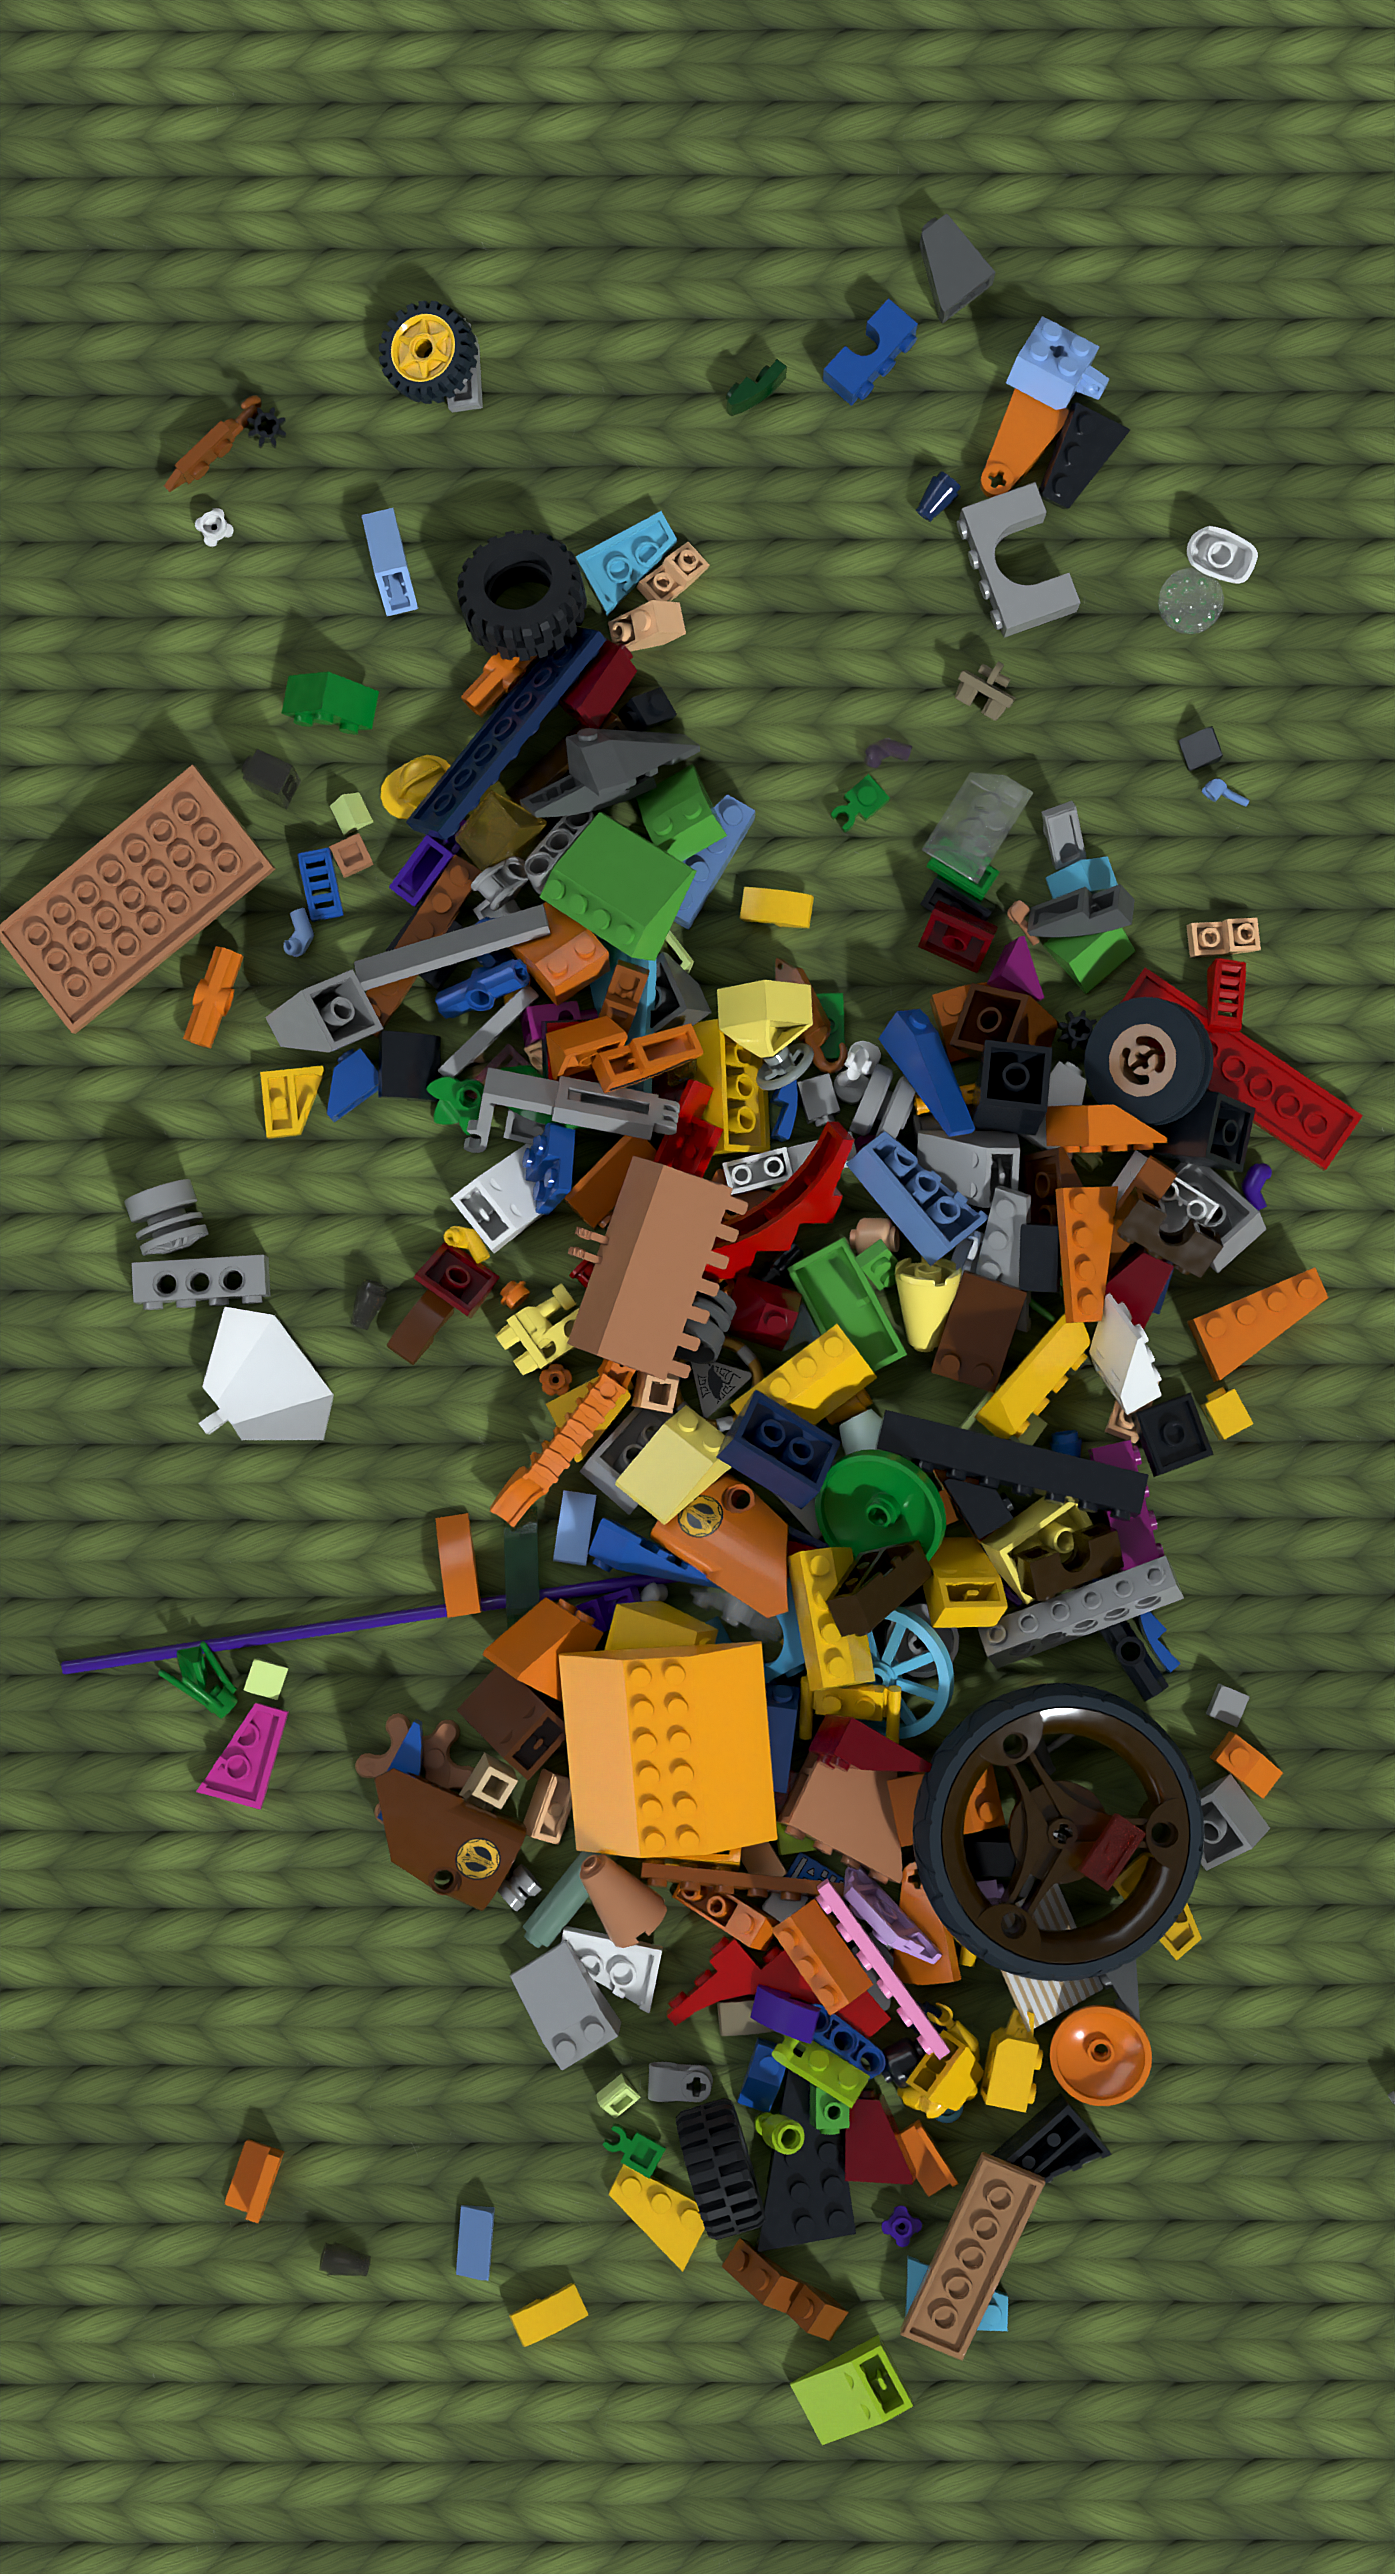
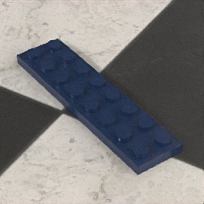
(503, 735)

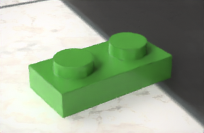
(878, 1264)

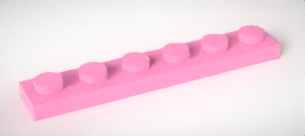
(873, 1958)

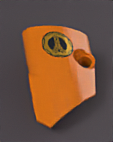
(733, 1546)

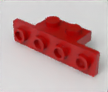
(695, 1138)

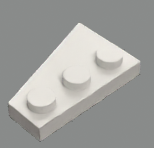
(626, 1971)

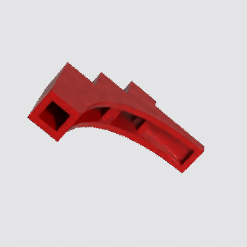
(805, 1198)
(740, 1974)

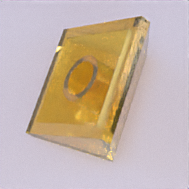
(497, 831)

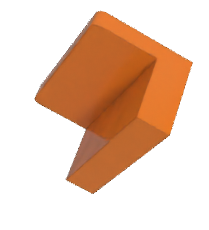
(930, 2165)
(254, 2179)

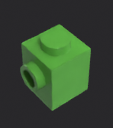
(827, 2112)

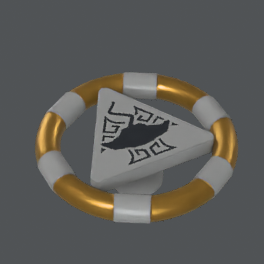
(719, 1382)

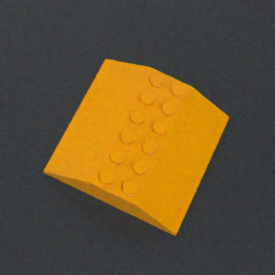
(668, 1749)

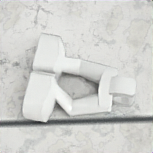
(861, 1061)

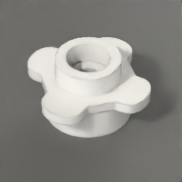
(214, 517)

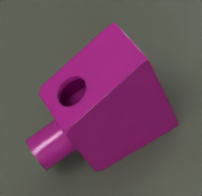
(533, 1015)

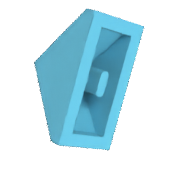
(1092, 873)

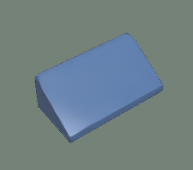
(475, 2242)

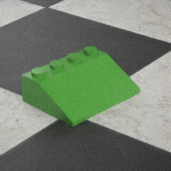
(619, 887)

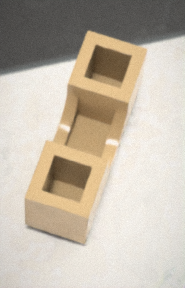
(489, 1783)

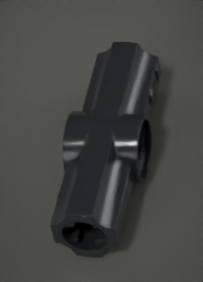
(1142, 1669)

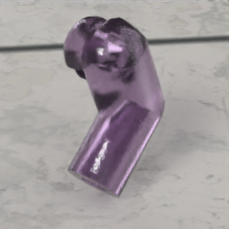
(884, 749)

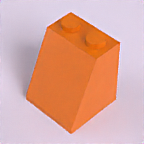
(533, 1644)

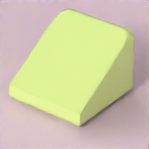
(266, 1678)

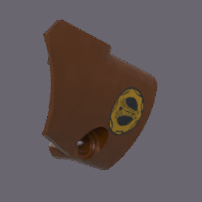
(439, 1830)

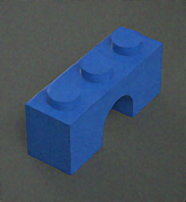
(853, 374)

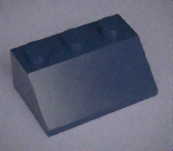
(779, 1450)

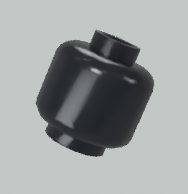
(901, 2060)

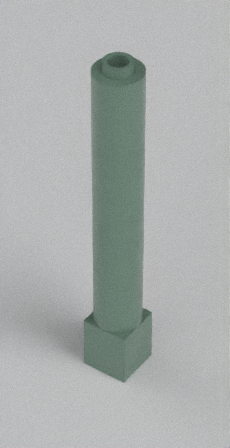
(559, 1905)

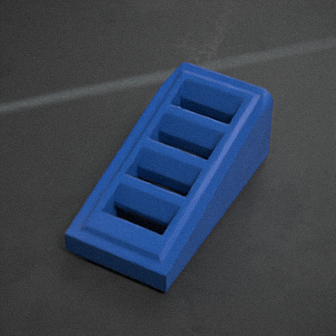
(313, 857)

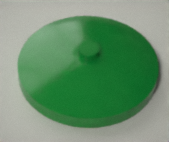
(879, 1502)

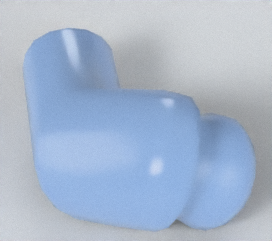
(302, 936)

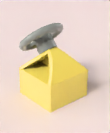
(766, 1019)

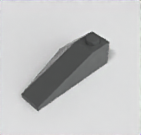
(615, 758)

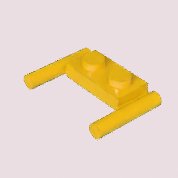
(854, 1701)

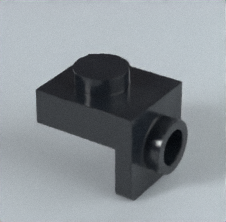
(647, 711)

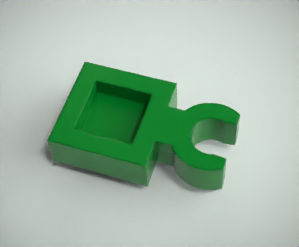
(863, 800)
(640, 2151)

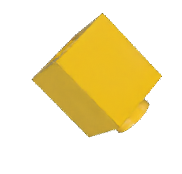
(1226, 1413)

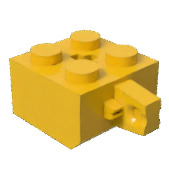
(1011, 2065)

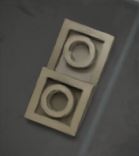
(735, 2017)

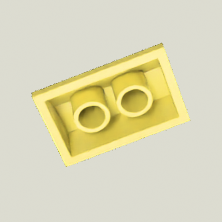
(1036, 1525)

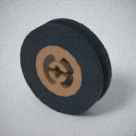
(1175, 1079)

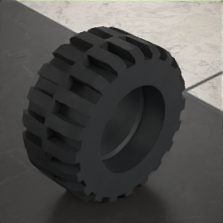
(514, 561)
(720, 2169)

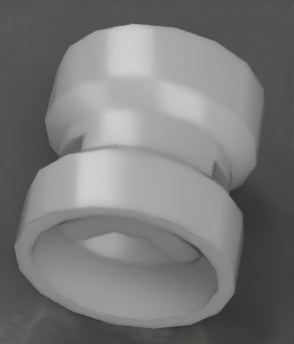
(519, 1887)

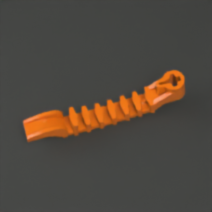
(532, 1483)

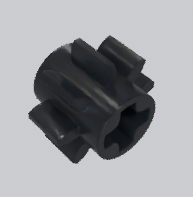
(270, 419)
(1068, 1034)

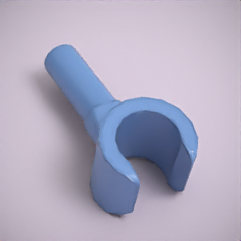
(1217, 787)

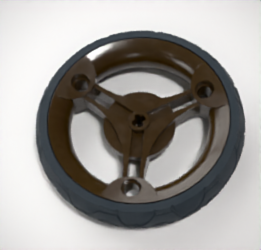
(942, 1808)

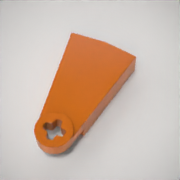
(1021, 441)
(918, 1908)

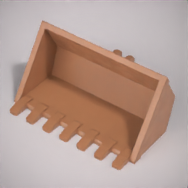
(653, 1268)

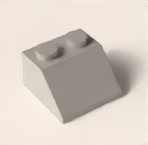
(1230, 1822)

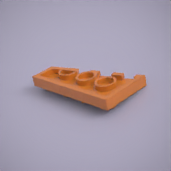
(1085, 1247)

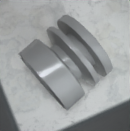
(166, 1217)

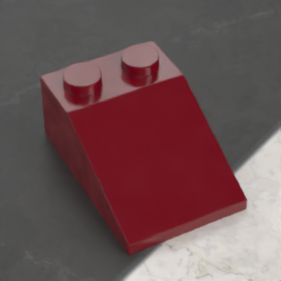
(853, 1745)

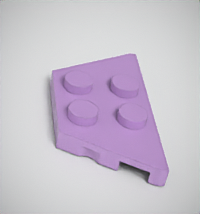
(886, 1918)

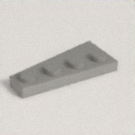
(1001, 1243)

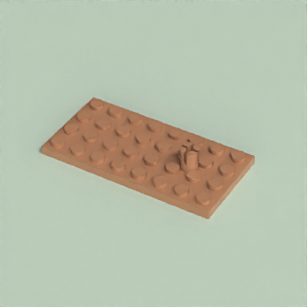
(134, 899)

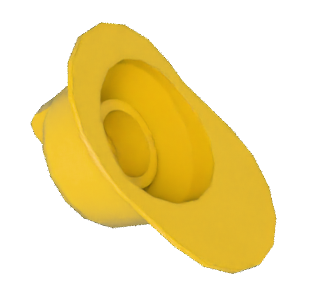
(410, 784)

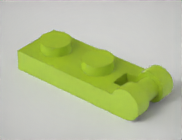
(822, 2069)

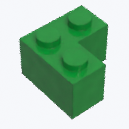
(329, 701)

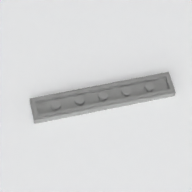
(452, 947)

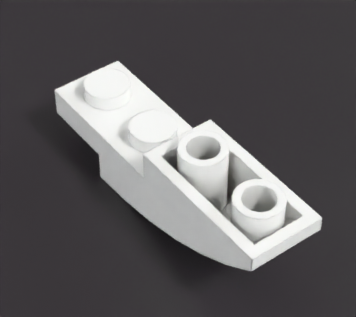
(769, 1168)

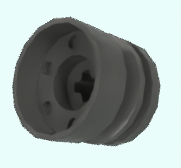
(712, 1333)

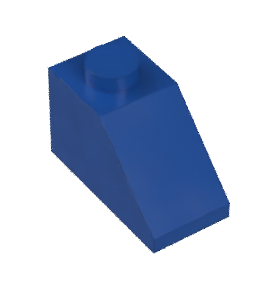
(351, 1083)
(762, 2077)

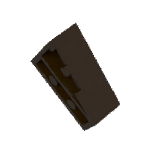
(877, 1586)

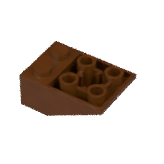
(514, 1721)

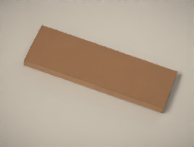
(972, 2256)

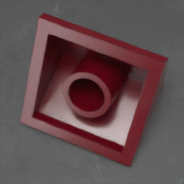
(957, 936)
(457, 1279)

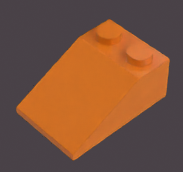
(565, 958)
(982, 1812)

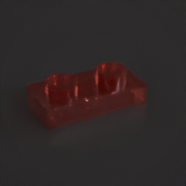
(1111, 1851)

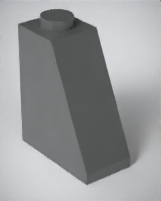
(953, 266)

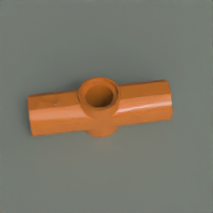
(497, 678)
(213, 997)

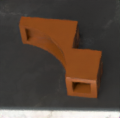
(778, 2289)

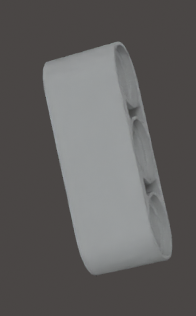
(553, 847)

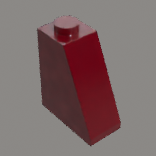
(599, 685)
(1139, 1284)
(874, 2143)

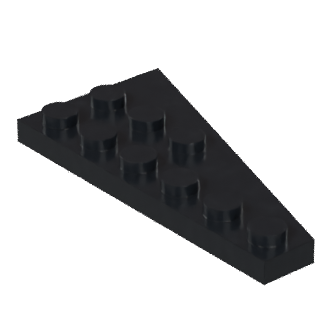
(808, 2188)

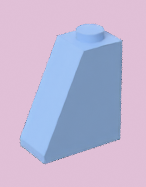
(389, 562)

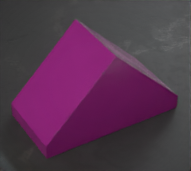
(1016, 970)

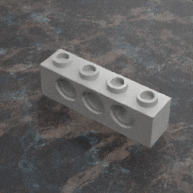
(149, 1276)

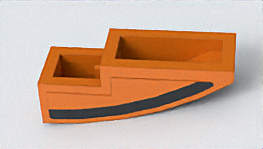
(646, 1057)

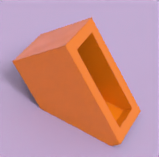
(1246, 1764)

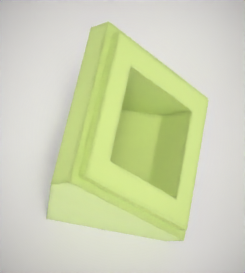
(351, 812)
(617, 2096)

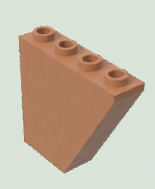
(846, 1816)

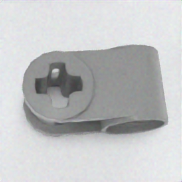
(501, 882)
(674, 2082)

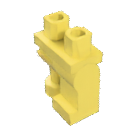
(540, 1338)

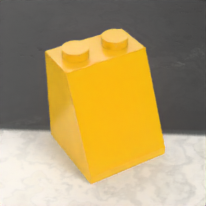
(655, 1625)

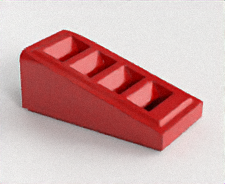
(1229, 974)

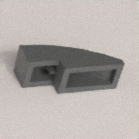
(1082, 913)

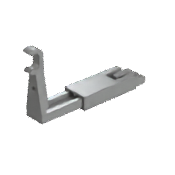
(573, 1103)

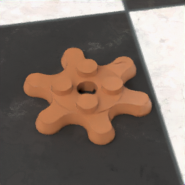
(436, 1755)

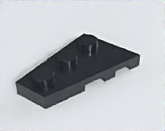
(1079, 454)

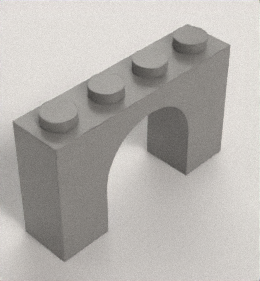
(1013, 605)

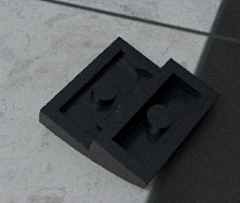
(408, 1065)

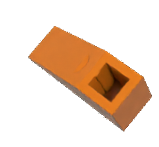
(731, 1914)

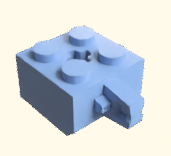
(1056, 366)

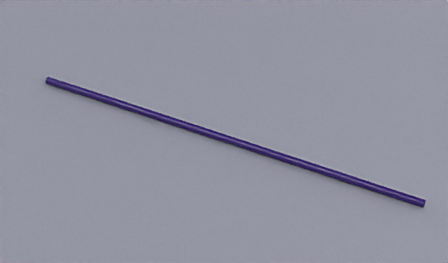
(346, 1625)

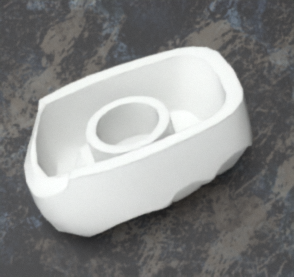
(1221, 554)

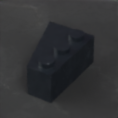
(1053, 2142)

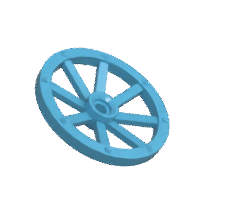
(892, 1672)

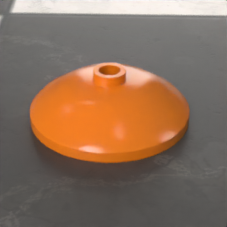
(1097, 2076)

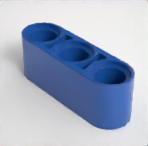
(853, 2042)

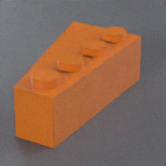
(1247, 1325)

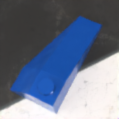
(923, 1061)
(627, 1551)

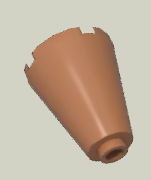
(621, 1900)

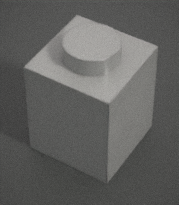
(818, 1100)

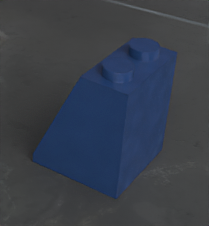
(782, 1714)

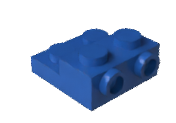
(550, 1166)

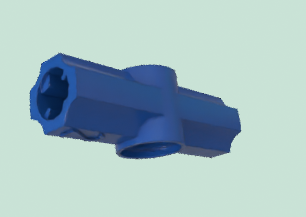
(482, 988)

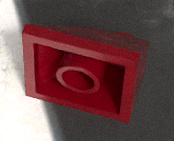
(763, 1312)

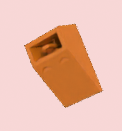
(1096, 1127)

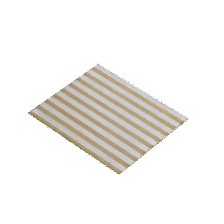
(1040, 1997)

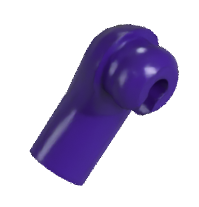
(1253, 1183)

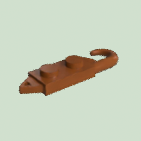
(212, 445)
(820, 1030)

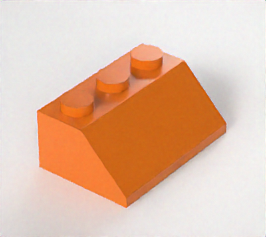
(600, 1188)
(822, 1957)

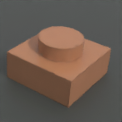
(351, 855)

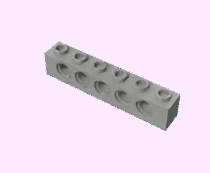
(1081, 1612)

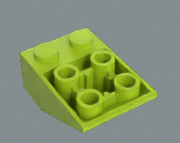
(852, 2392)

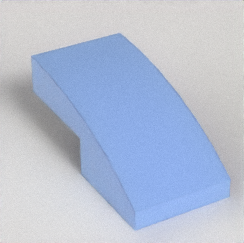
(574, 1528)

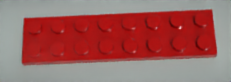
(1284, 1099)

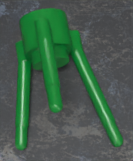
(218, 1699)

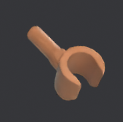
(1016, 914)

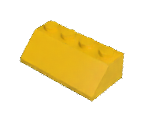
(736, 1099)
(816, 1378)
(1034, 1378)
(828, 1657)

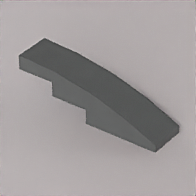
(572, 797)

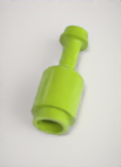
(780, 2132)

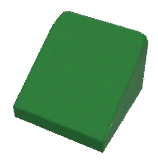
(193, 1665)

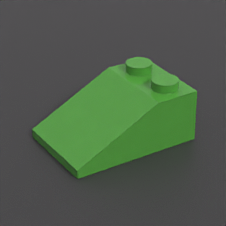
(680, 815)

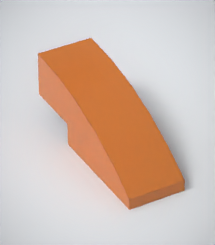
(458, 1565)

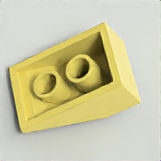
(675, 1465)

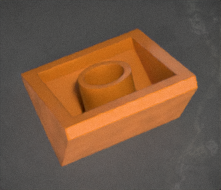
(577, 1046)

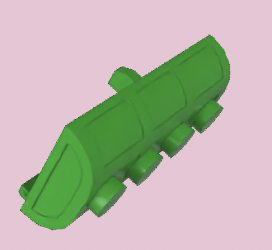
(841, 1295)

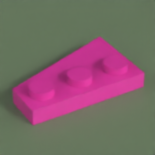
(249, 1759)

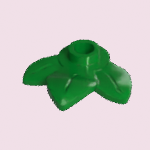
(454, 1102)

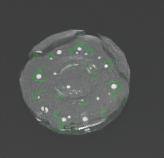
(1190, 601)

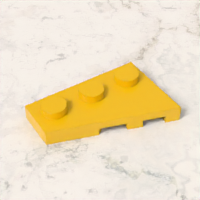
(661, 2212)

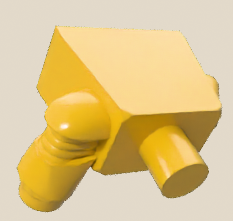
(947, 2081)

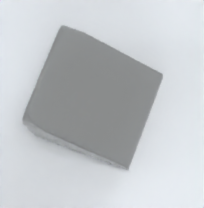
(1227, 1705)

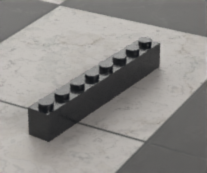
(1013, 1465)

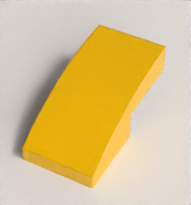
(776, 907)
(548, 2315)

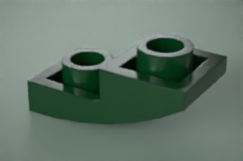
(748, 393)

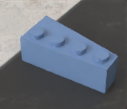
(713, 860)
(914, 1198)

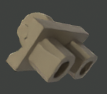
(998, 699)

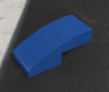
(787, 1099)
(1151, 1631)

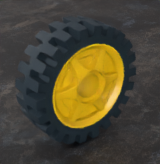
(412, 336)

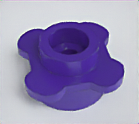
(899, 2216)

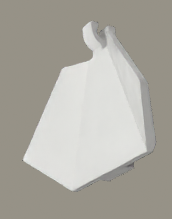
(264, 1381)

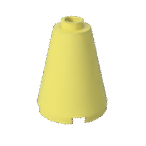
(926, 1299)

